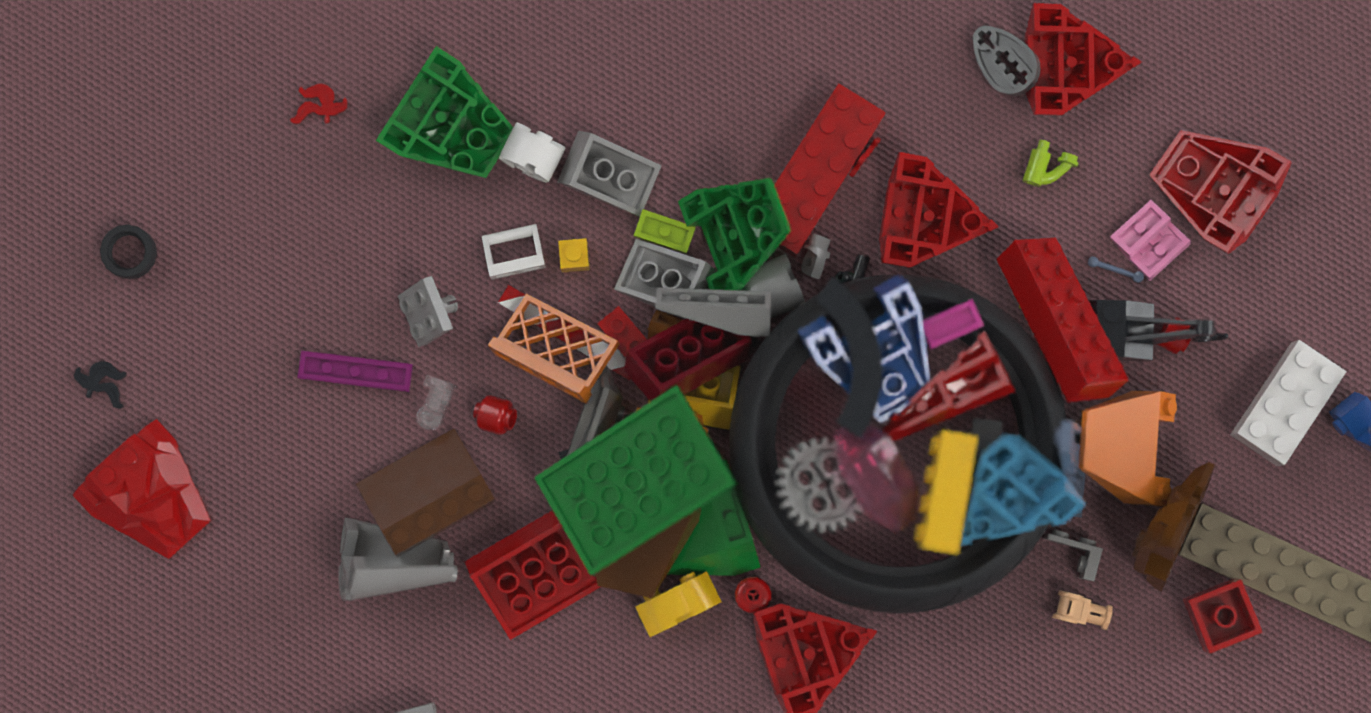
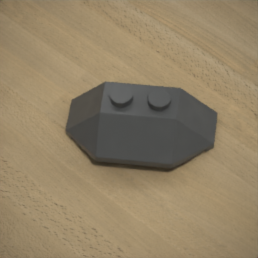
(599, 412)

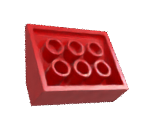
(531, 575)

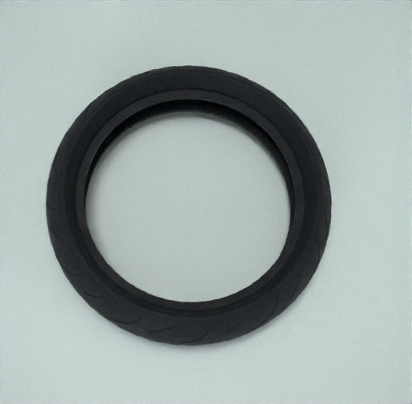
(807, 556)

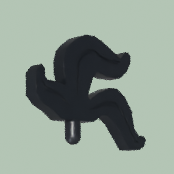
(96, 374)

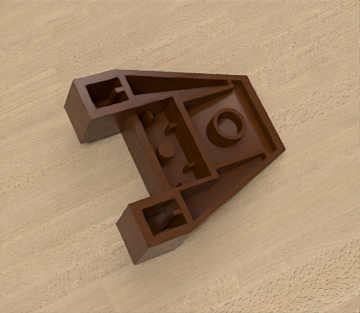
(647, 566)

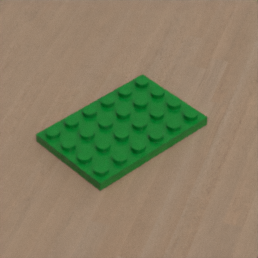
(635, 480)

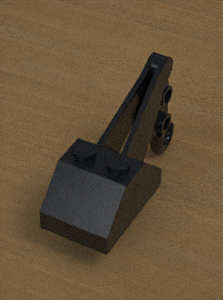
(1131, 328)

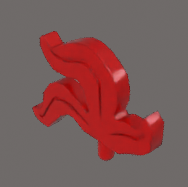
(326, 98)
(865, 156)

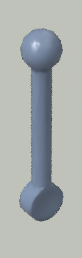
(1136, 277)

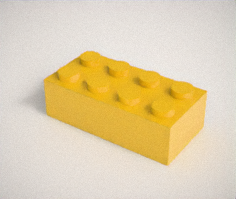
(946, 492)

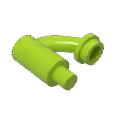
(1038, 162)

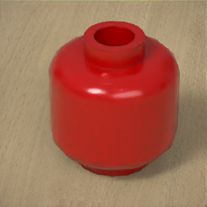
(495, 415)
(742, 592)

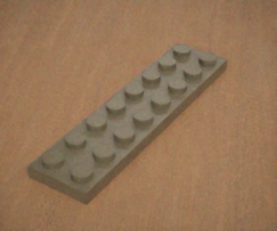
(1280, 571)

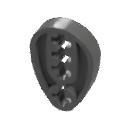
(1018, 53)

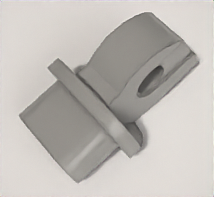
(816, 256)

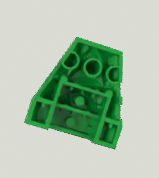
(447, 120)
(740, 227)

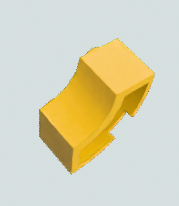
(678, 604)

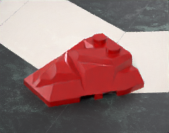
(146, 492)

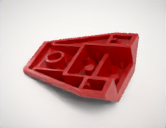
(1220, 185)

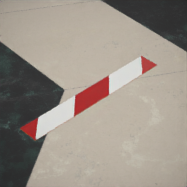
(511, 299)

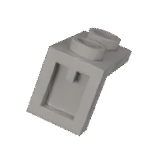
(1087, 564)

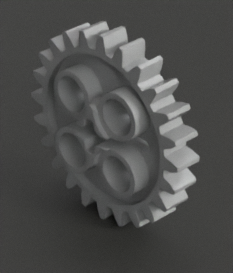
(799, 497)

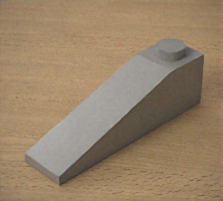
(726, 309)

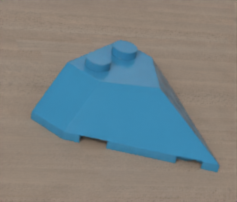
(1017, 492)

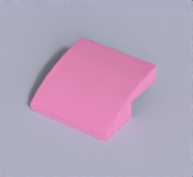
(1150, 240)

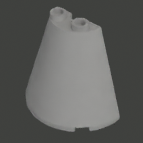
(373, 569)

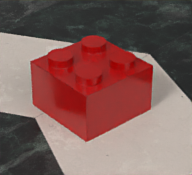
(1222, 615)

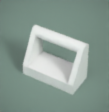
(514, 266)

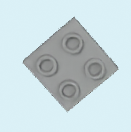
(426, 311)

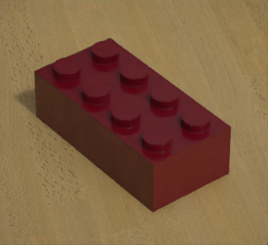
(684, 357)

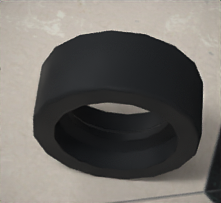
(107, 247)

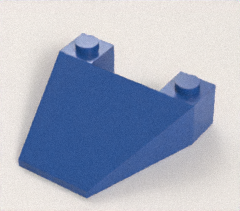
(900, 345)
(1353, 419)

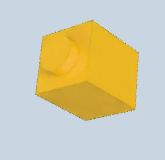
(573, 255)

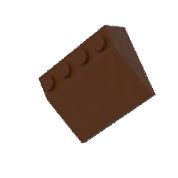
(425, 492)

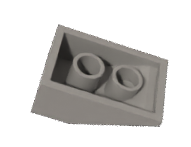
(609, 173)
(659, 267)

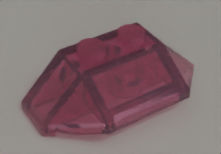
(878, 477)

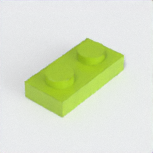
(664, 231)

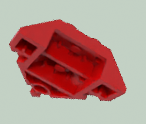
(1072, 59)
(925, 213)
(806, 654)

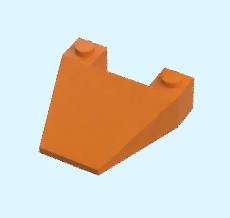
(1121, 445)

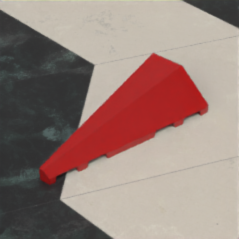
(966, 384)

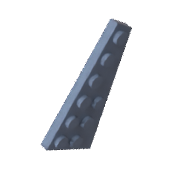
(1068, 440)

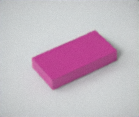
(951, 324)

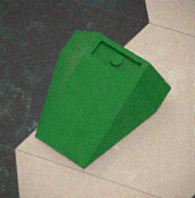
(719, 541)

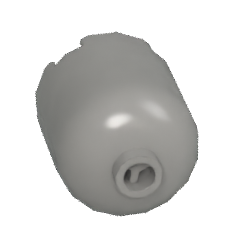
(777, 278)

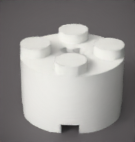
(532, 152)

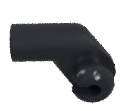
(857, 272)

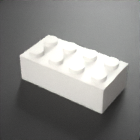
(1288, 403)

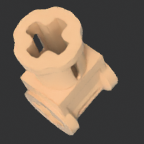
(1077, 609)

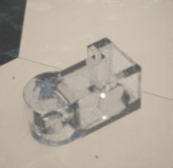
(436, 404)

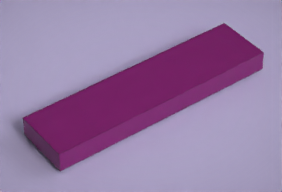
(355, 371)

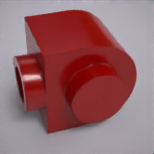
(1174, 346)

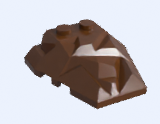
(1160, 545)

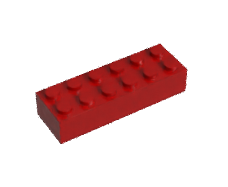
(824, 162)
(1062, 319)

